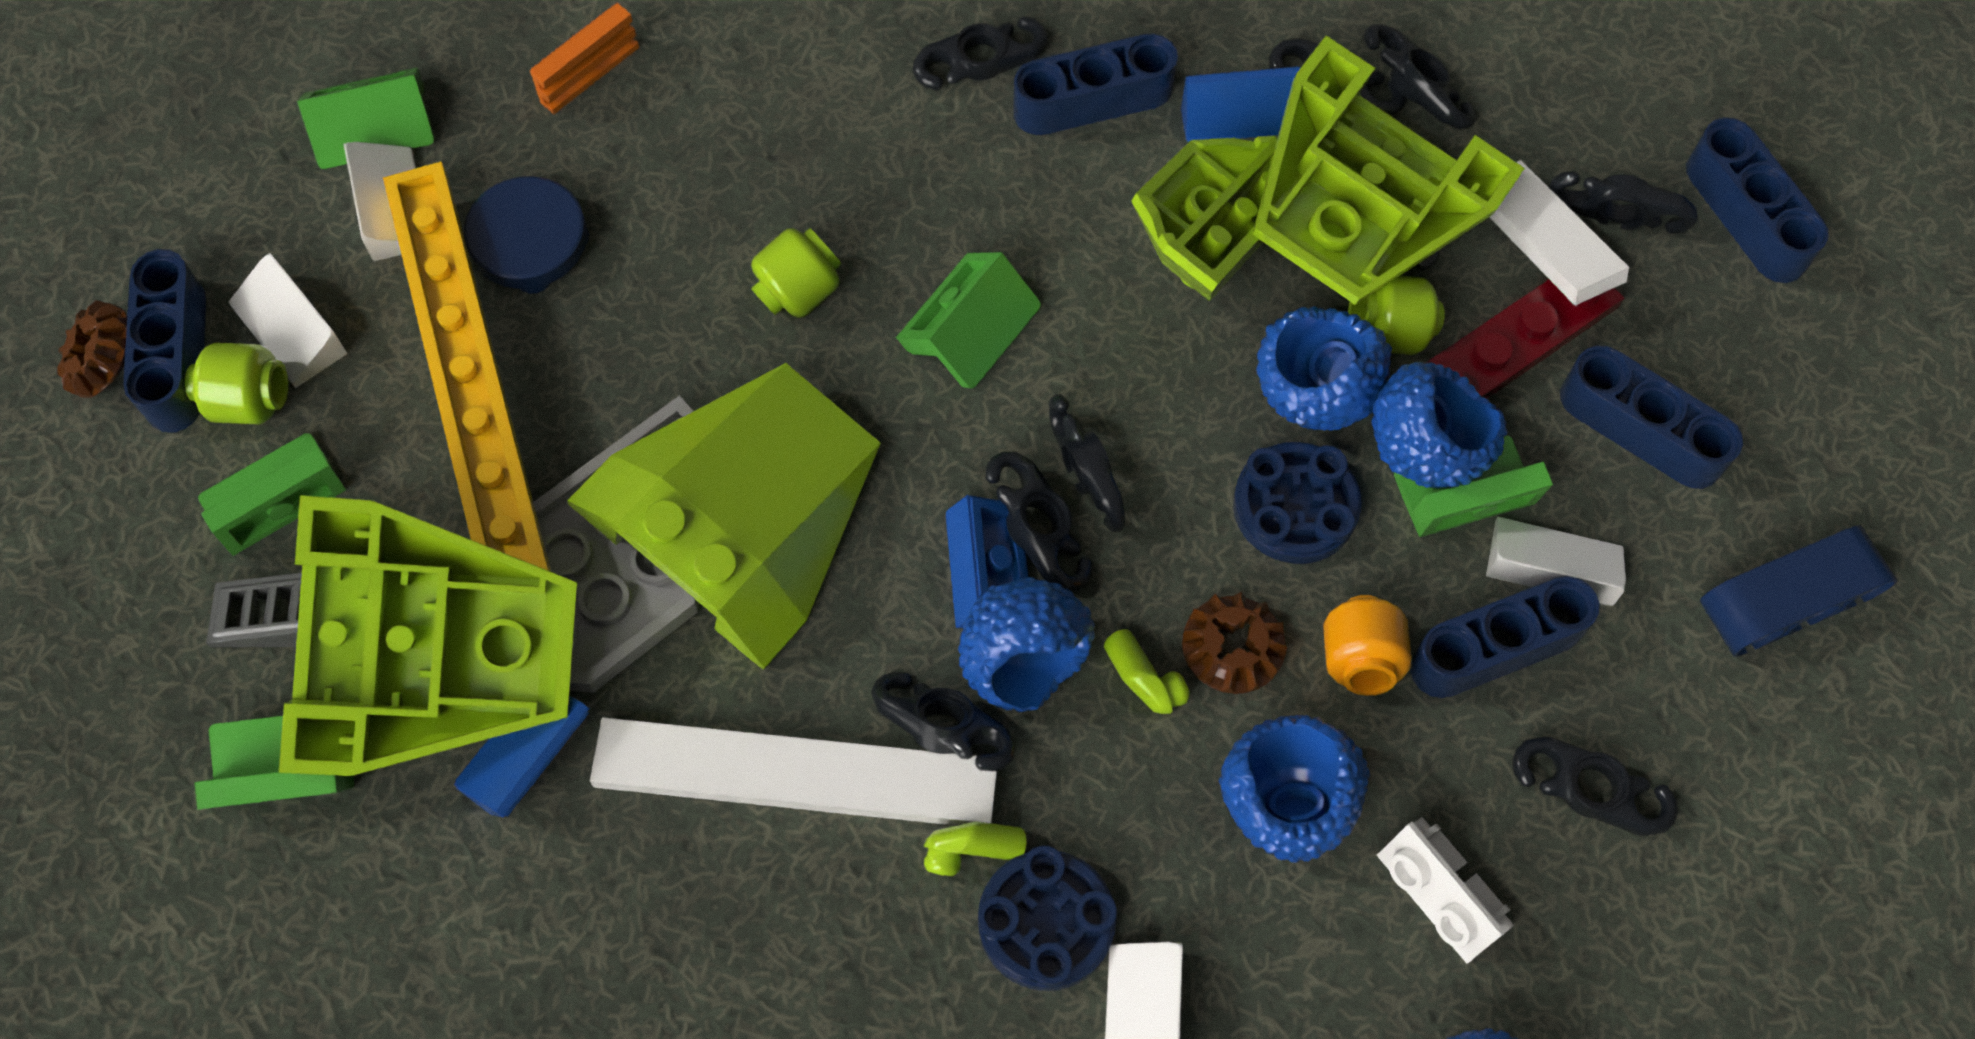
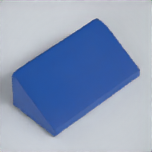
(1236, 103)
(980, 551)
(514, 761)

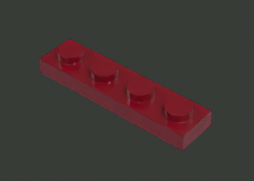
(1523, 336)

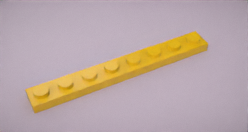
(463, 365)

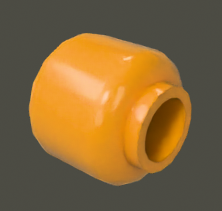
(1367, 645)

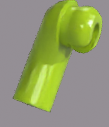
(1140, 676)
(972, 839)

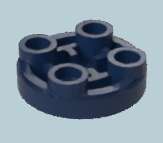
(525, 233)
(1297, 501)
(1046, 919)

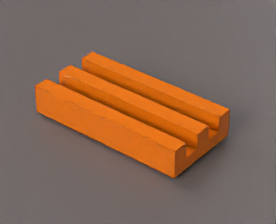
(584, 58)

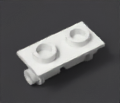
(1462, 912)

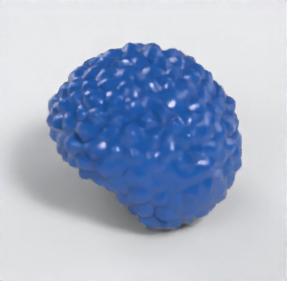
(1323, 367)
(1436, 426)
(1024, 642)
(1295, 786)

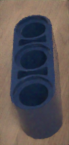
(1128, 79)
(1756, 200)
(162, 306)
(1680, 417)
(1796, 589)
(1522, 616)

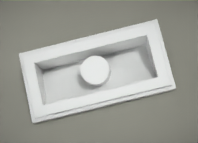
(366, 168)
(286, 321)
(1539, 554)
(1144, 991)

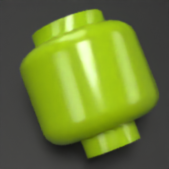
(795, 272)
(1405, 312)
(237, 383)

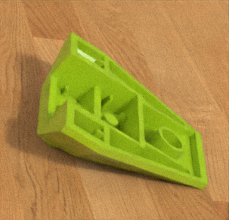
(1360, 191)
(740, 503)
(416, 641)

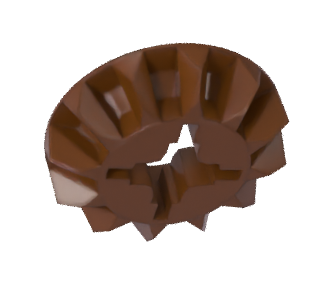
(93, 349)
(1240, 670)

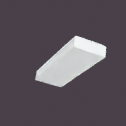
(1558, 240)

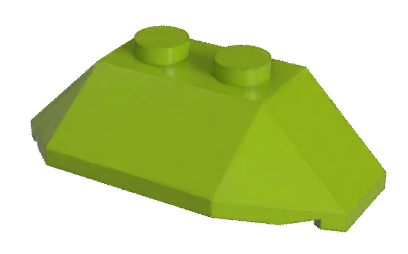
(1206, 208)

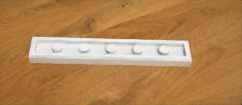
(791, 772)

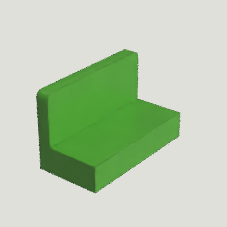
(369, 110)
(972, 317)
(1497, 491)
(268, 493)
(247, 767)

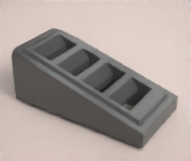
(269, 633)

